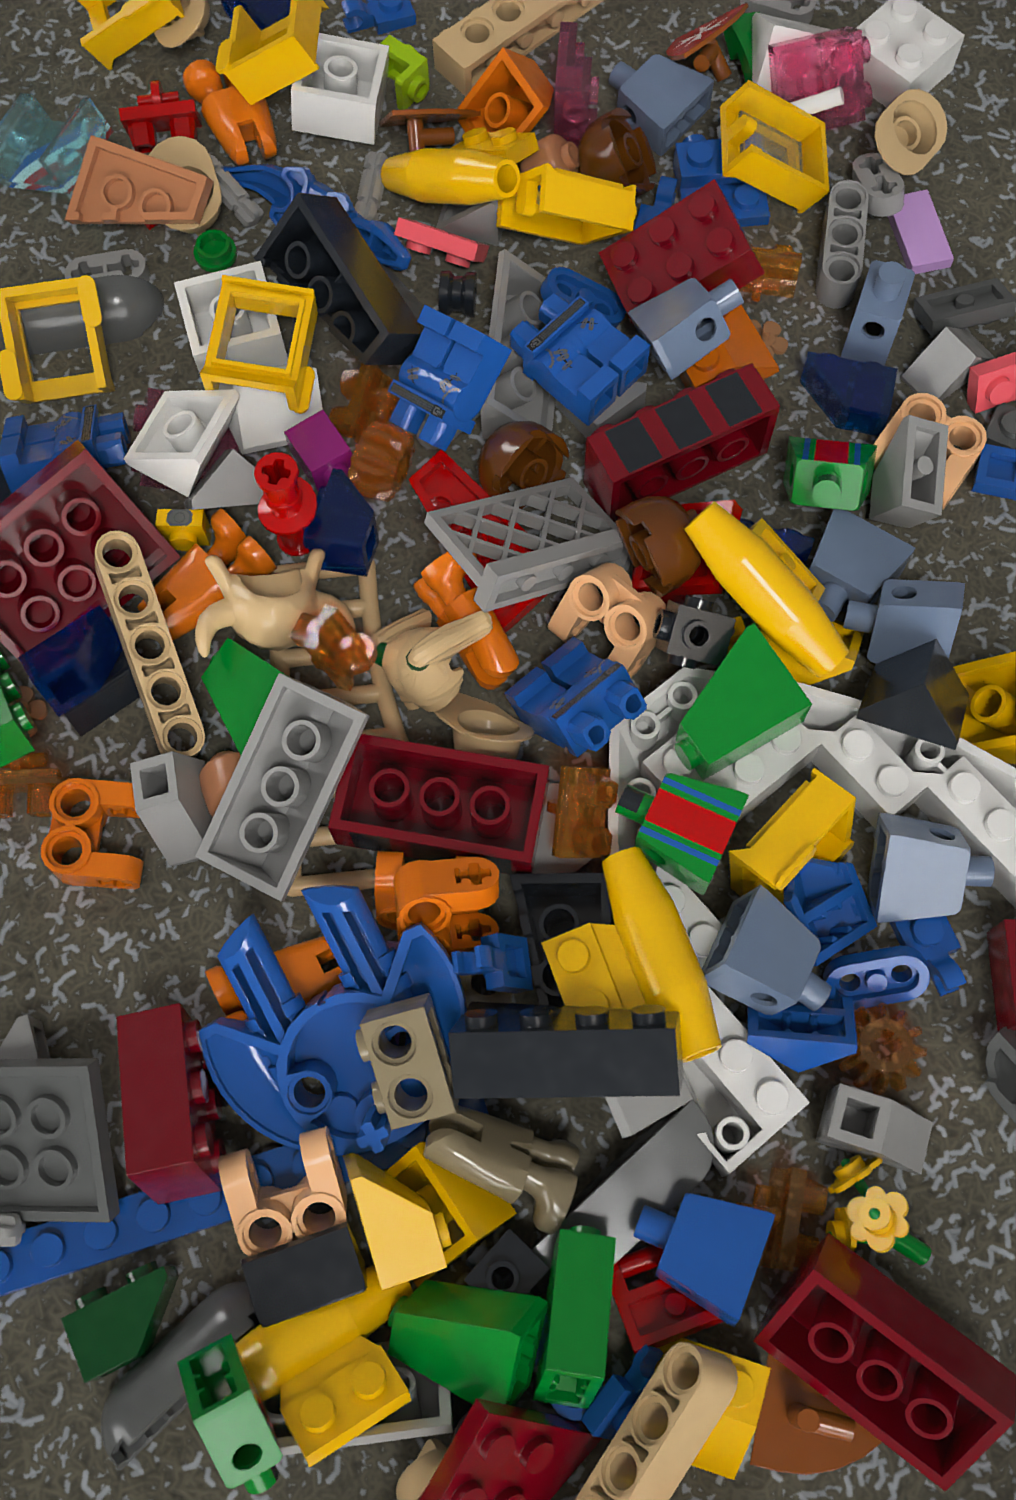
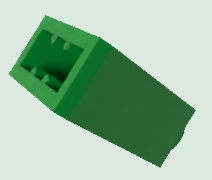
(239, 688)
(741, 707)
(576, 1319)
(469, 1338)

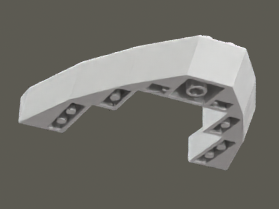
(886, 772)

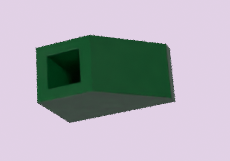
(120, 1325)

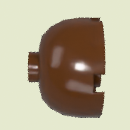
(617, 152)
(520, 455)
(657, 541)

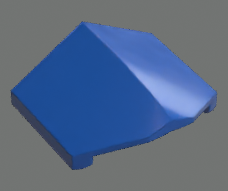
(830, 904)
(803, 1036)

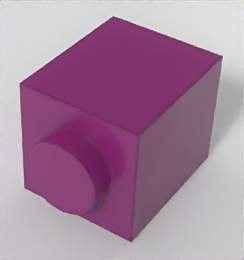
(318, 448)

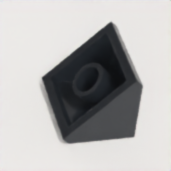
(917, 696)

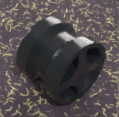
(457, 293)

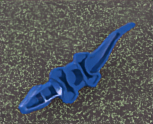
(282, 185)

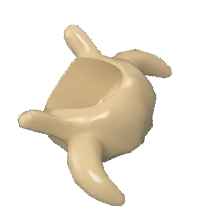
(264, 606)

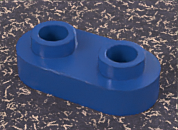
(571, 284)
(875, 978)

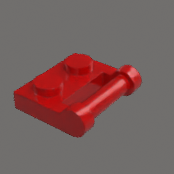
(655, 1311)

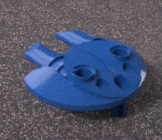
(265, 1057)

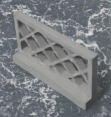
(535, 573)

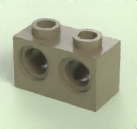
(420, 1060)

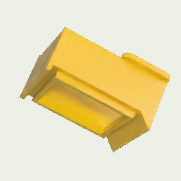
(127, 28)
(273, 57)
(268, 298)
(15, 360)
(807, 826)

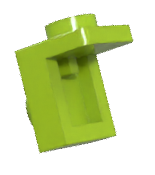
(408, 71)

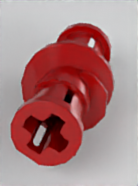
(286, 501)

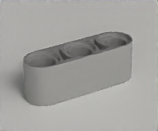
(842, 244)

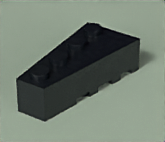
(324, 251)
(553, 907)
(565, 1051)

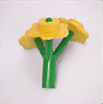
(875, 1214)

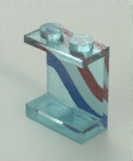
(46, 152)

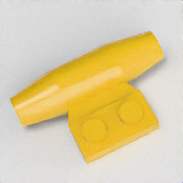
(467, 174)
(769, 586)
(639, 958)
(327, 1370)

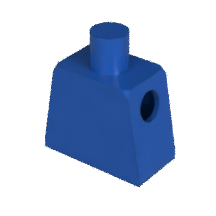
(708, 1250)

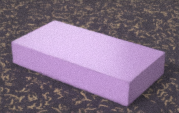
(921, 234)

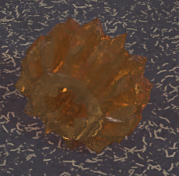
(381, 461)
(896, 1065)

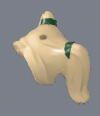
(419, 656)

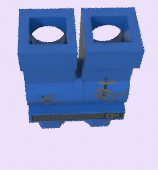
(579, 356)
(446, 378)
(30, 448)
(578, 700)

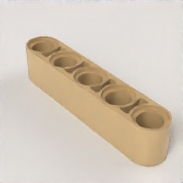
(143, 625)
(665, 1427)

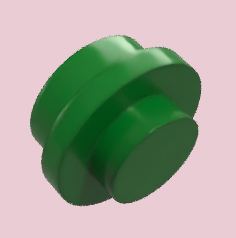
(214, 251)

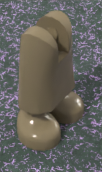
(506, 1161)

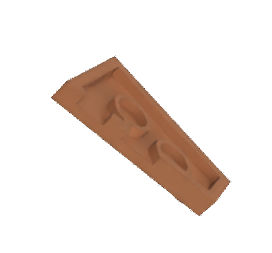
(135, 188)

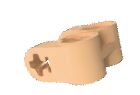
(962, 432)
(615, 610)
(288, 1206)

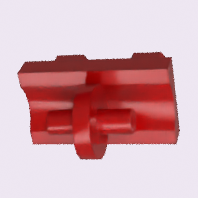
(159, 113)

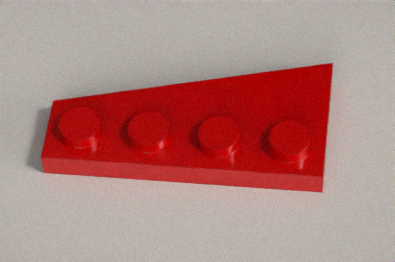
(445, 484)

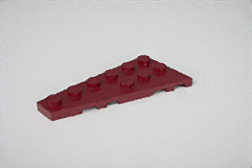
(510, 1455)

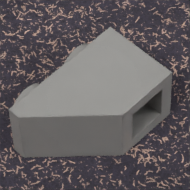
(171, 804)
(874, 1128)

